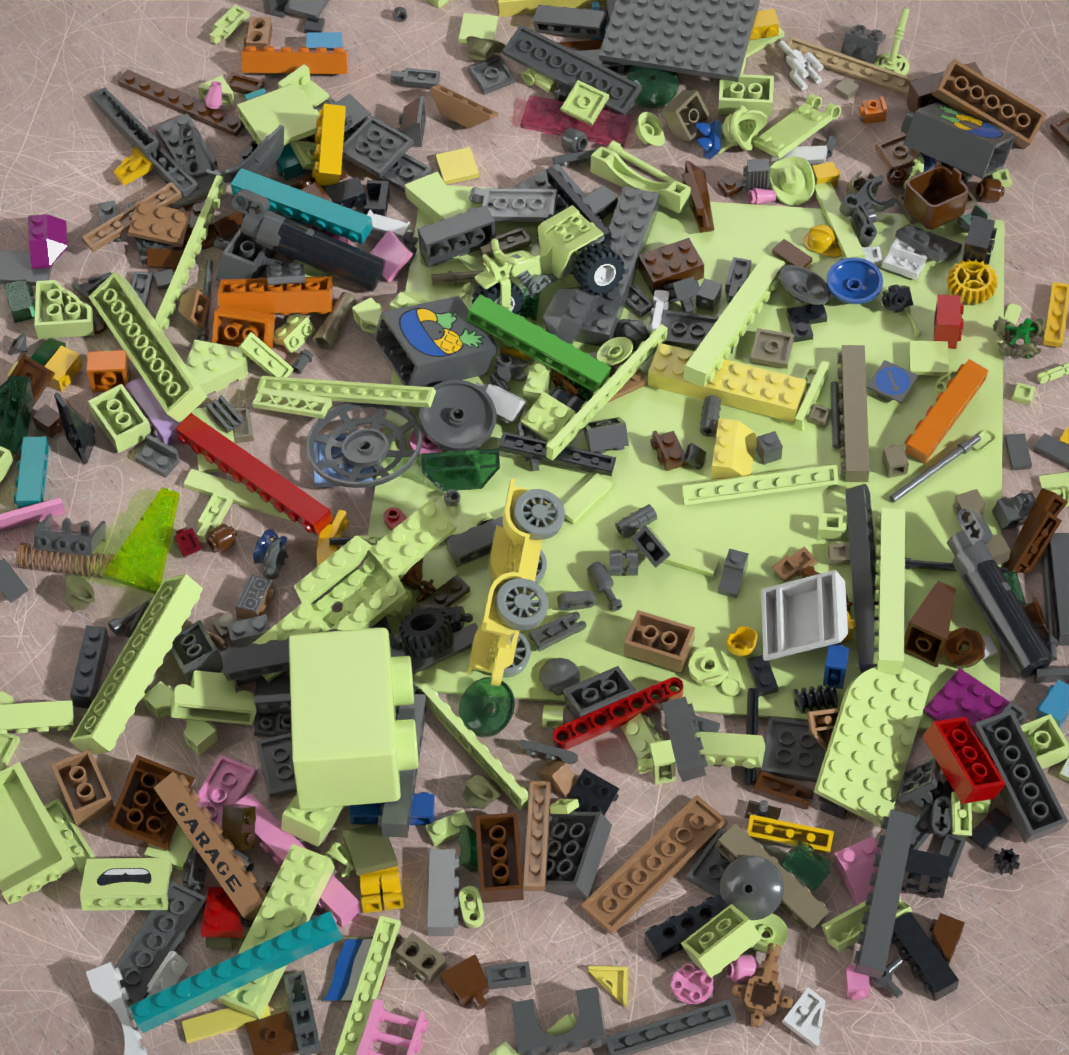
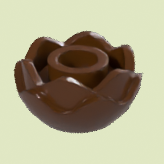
(897, 176)

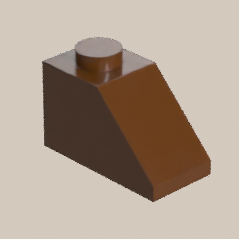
(946, 935)

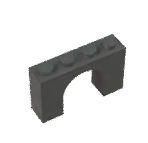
(587, 1032)

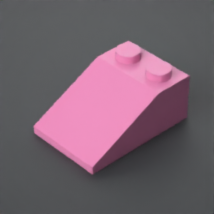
(856, 866)

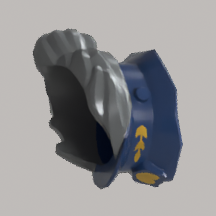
(271, 552)

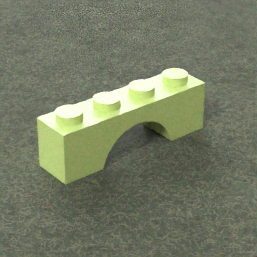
(198, 733)

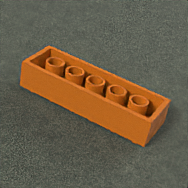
(258, 296)

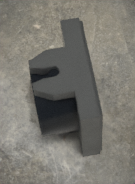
(921, 784)

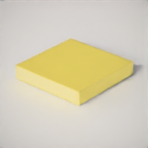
(457, 165)

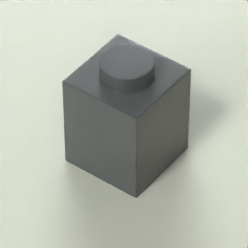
(708, 295)
(769, 447)

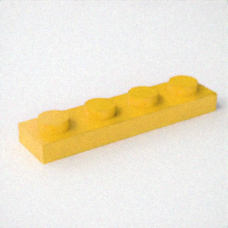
(1057, 315)

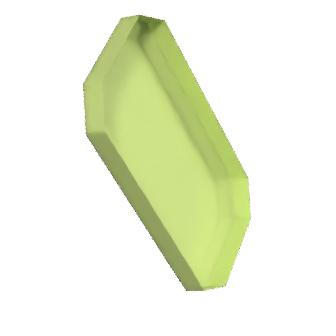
(1012, 313)
(987, 438)

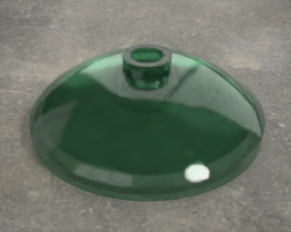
(654, 92)
(478, 703)

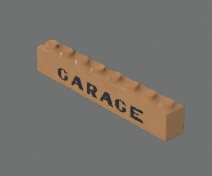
(211, 845)

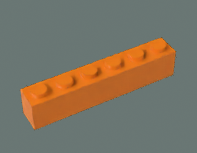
(288, 60)
(946, 410)

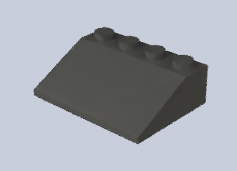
(575, 852)

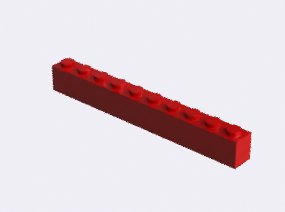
(254, 474)

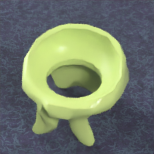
(340, 853)

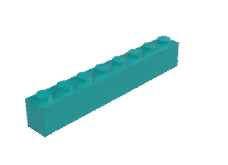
(305, 206)

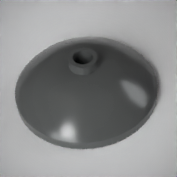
(804, 285)
(765, 882)

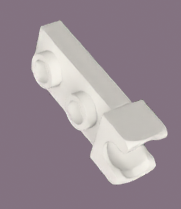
(660, 303)

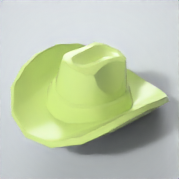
(792, 180)

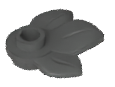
(510, 368)

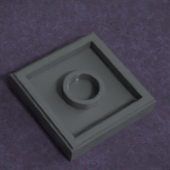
(491, 75)

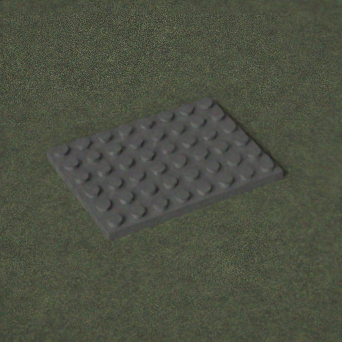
(681, 35)

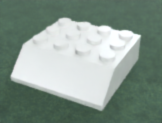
(803, 615)

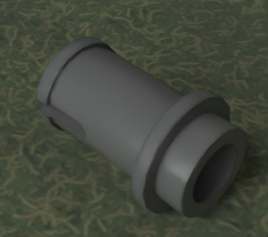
(304, 357)

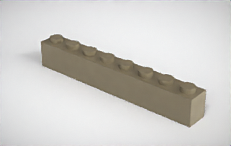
(854, 413)

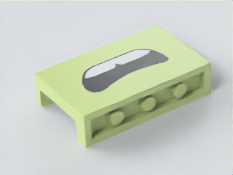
(126, 884)

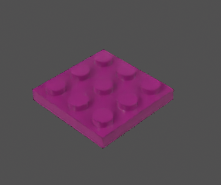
(965, 698)

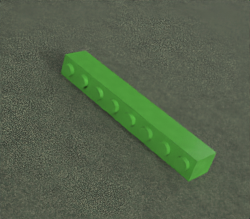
(538, 343)

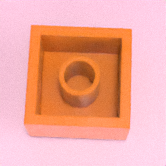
(107, 370)

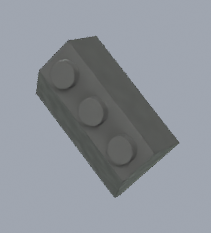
(597, 692)

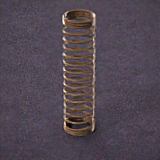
(26, 549)

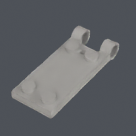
(516, 204)

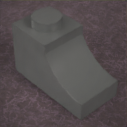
(733, 573)

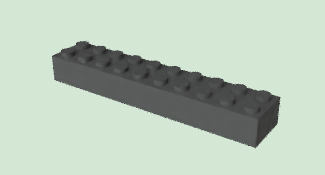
(630, 233)

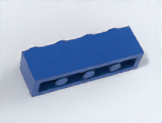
(422, 811)

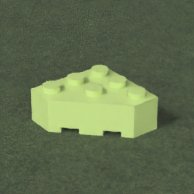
(60, 312)
(216, 365)

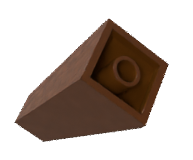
(930, 625)

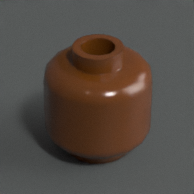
(990, 190)
(221, 538)

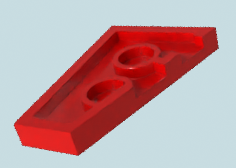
(220, 916)

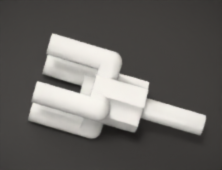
(801, 65)

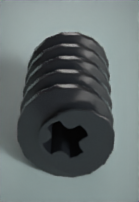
(816, 698)

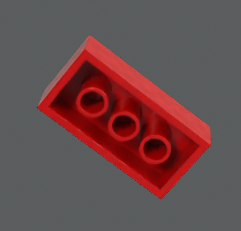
(963, 760)

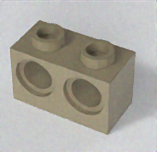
(424, 955)

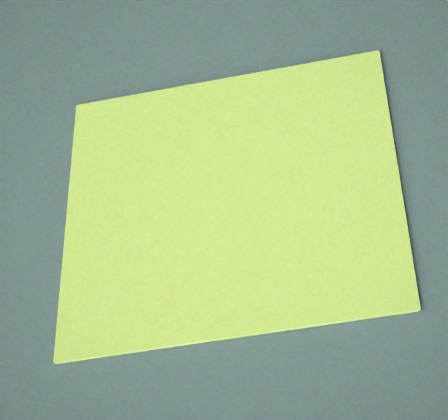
(759, 525)

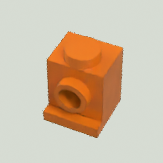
(873, 110)

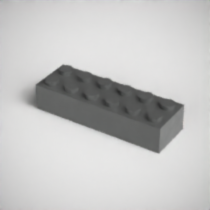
(1026, 788)

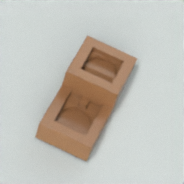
(790, 566)

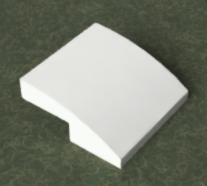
(904, 260)

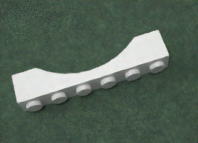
(107, 987)

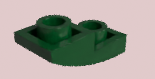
(46, 351)

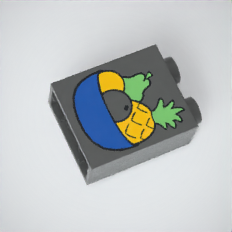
(957, 139)
(433, 343)

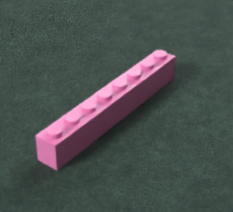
(277, 843)

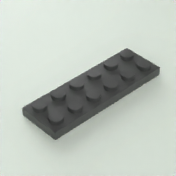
(157, 936)

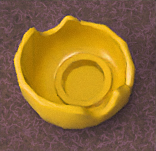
(742, 642)

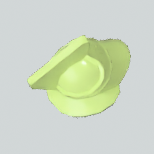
(741, 128)

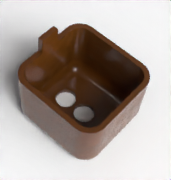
(936, 196)

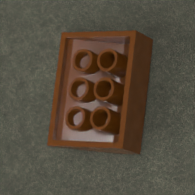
(140, 813)

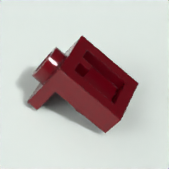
(187, 542)

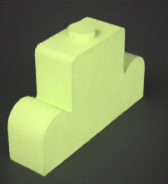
(213, 699)

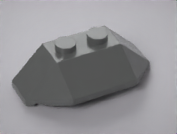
(568, 312)

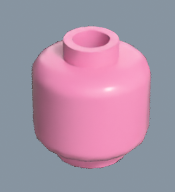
(742, 969)

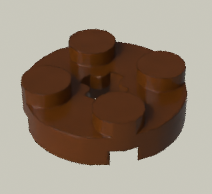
(970, 657)

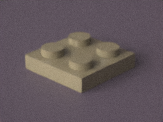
(772, 348)

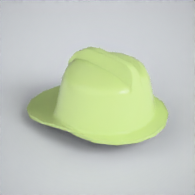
(650, 129)

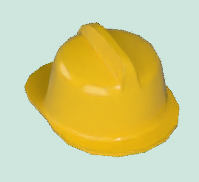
(822, 240)

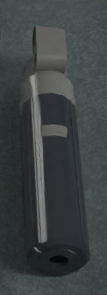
(307, 244)
(995, 597)

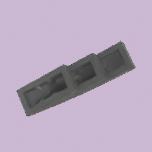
(302, 1013)

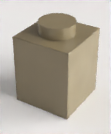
(895, 460)

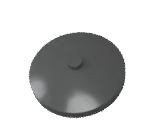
(459, 416)

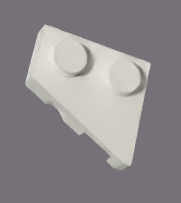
(806, 1017)

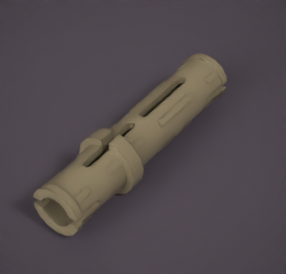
(454, 278)

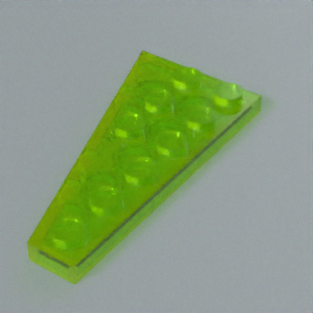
(145, 551)

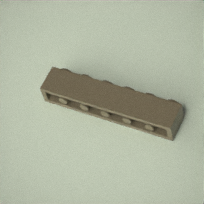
(797, 899)

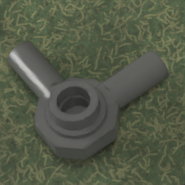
(886, 979)

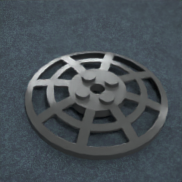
(360, 438)

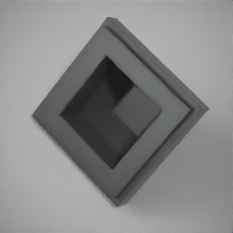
(19, 345)

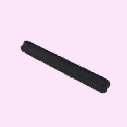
(751, 728)

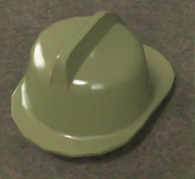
(482, 49)
(78, 593)
(480, 792)

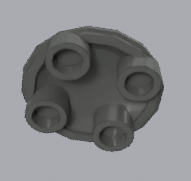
(558, 675)

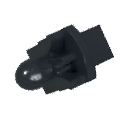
(457, 617)

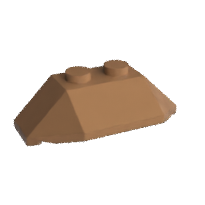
(459, 108)
(822, 724)

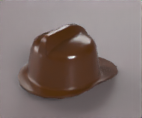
(1035, 614)

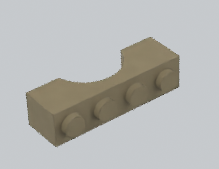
(974, 501)

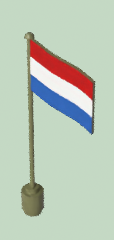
(347, 969)

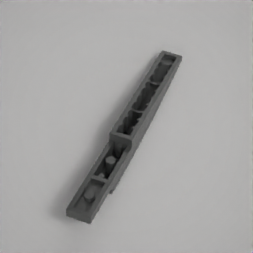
(144, 141)

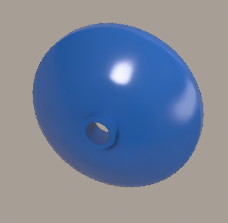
(856, 274)

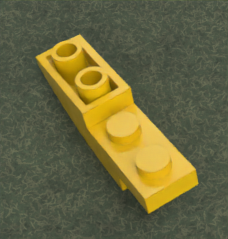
(339, 525)

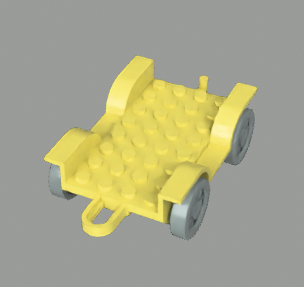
(516, 570)

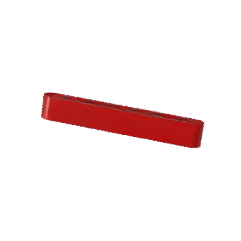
(611, 721)

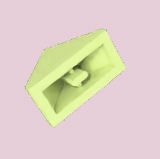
(227, 93)

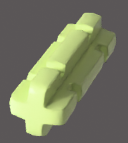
(1053, 373)

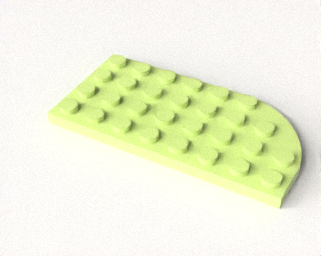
(872, 742)

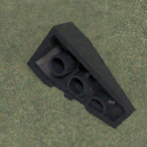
(76, 429)

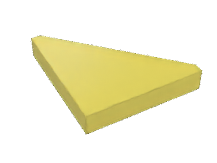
(613, 979)

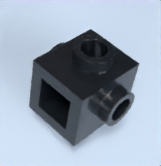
(897, 298)

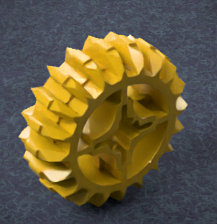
(972, 276)

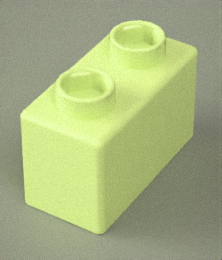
(345, 718)

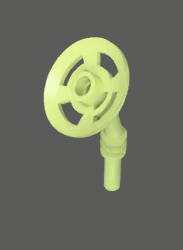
(891, 57)

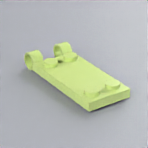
(797, 127)

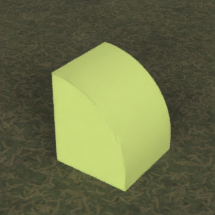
(553, 716)

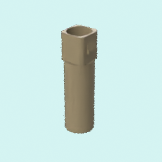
(329, 330)

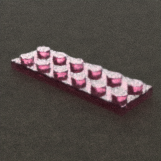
(546, 117)

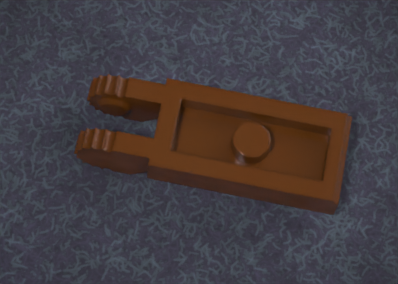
(782, 790)

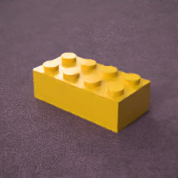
(329, 144)

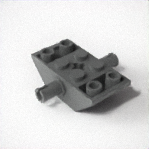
(243, 257)

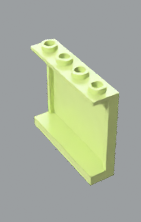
(284, 107)

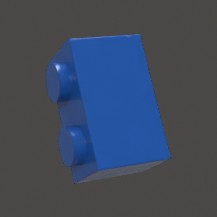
(836, 666)

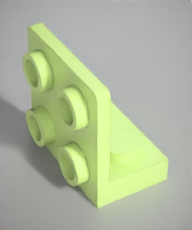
(302, 79)

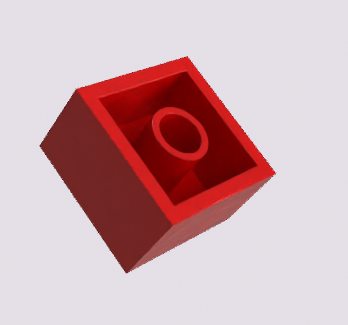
(948, 319)

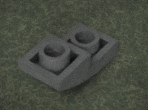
(272, 726)

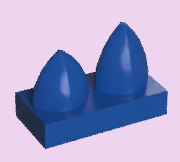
(712, 141)

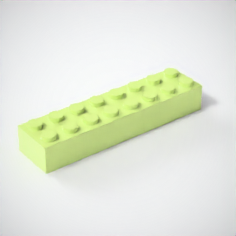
(284, 908)

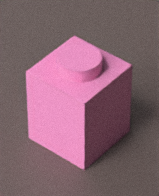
(856, 984)

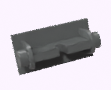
(192, 877)

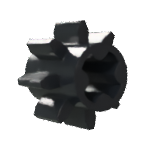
(1006, 861)

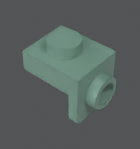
(965, 220)

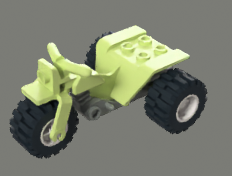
(565, 246)

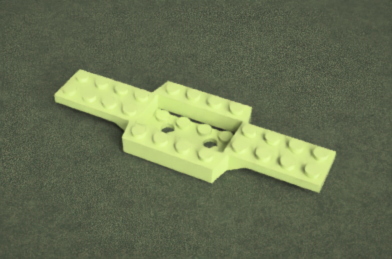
(362, 605)

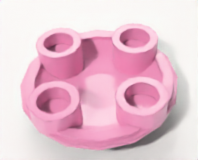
(691, 984)

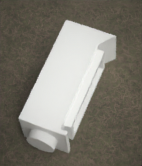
(382, 224)

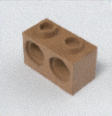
(258, 32)

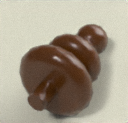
(424, 591)

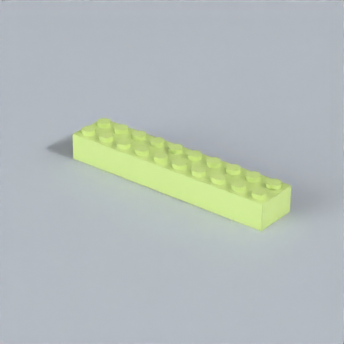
(147, 347)
(136, 665)

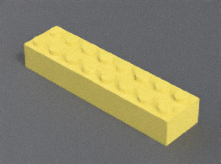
(734, 384)

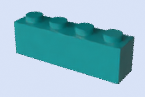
(32, 471)

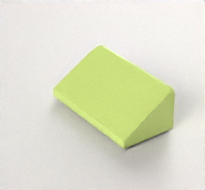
(961, 817)

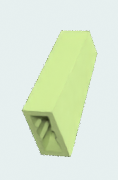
(432, 197)

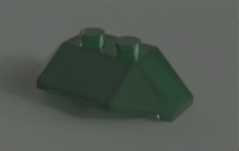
(15, 411)
(461, 468)

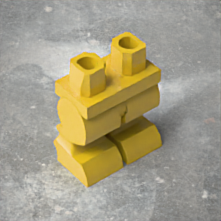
(384, 880)

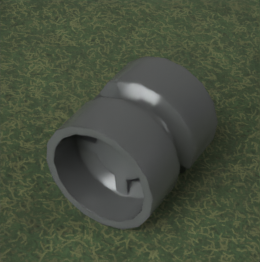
(616, 562)

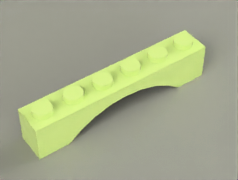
(611, 167)
(367, 315)

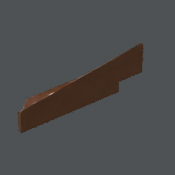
(699, 197)
(1036, 532)

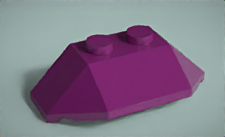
(46, 239)

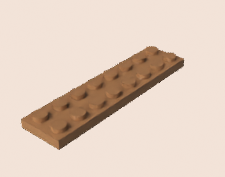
(653, 865)

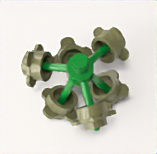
(1012, 333)

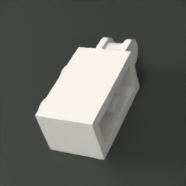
(507, 404)

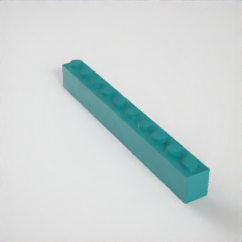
(235, 972)

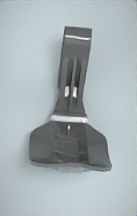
(258, 162)

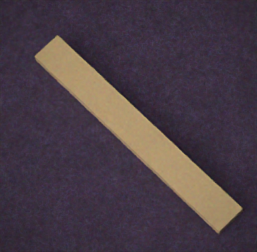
(854, 67)

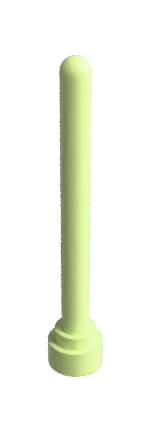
(616, 147)

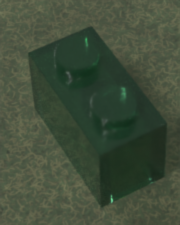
(20, 300)
(807, 864)

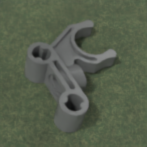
(862, 208)

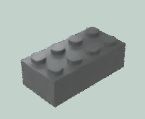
(456, 236)

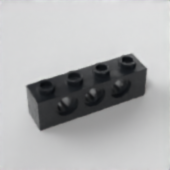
(665, 947)

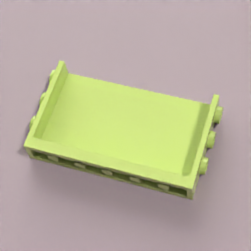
(28, 839)

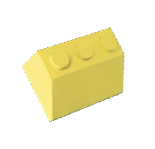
(733, 450)

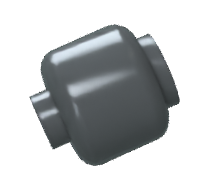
(574, 140)

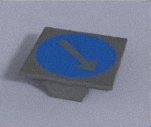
(892, 382)

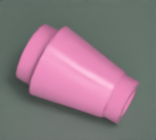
(214, 95)
(760, 196)

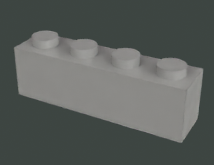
(441, 892)

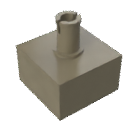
(684, 113)

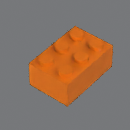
(234, 324)

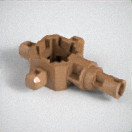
(767, 978)

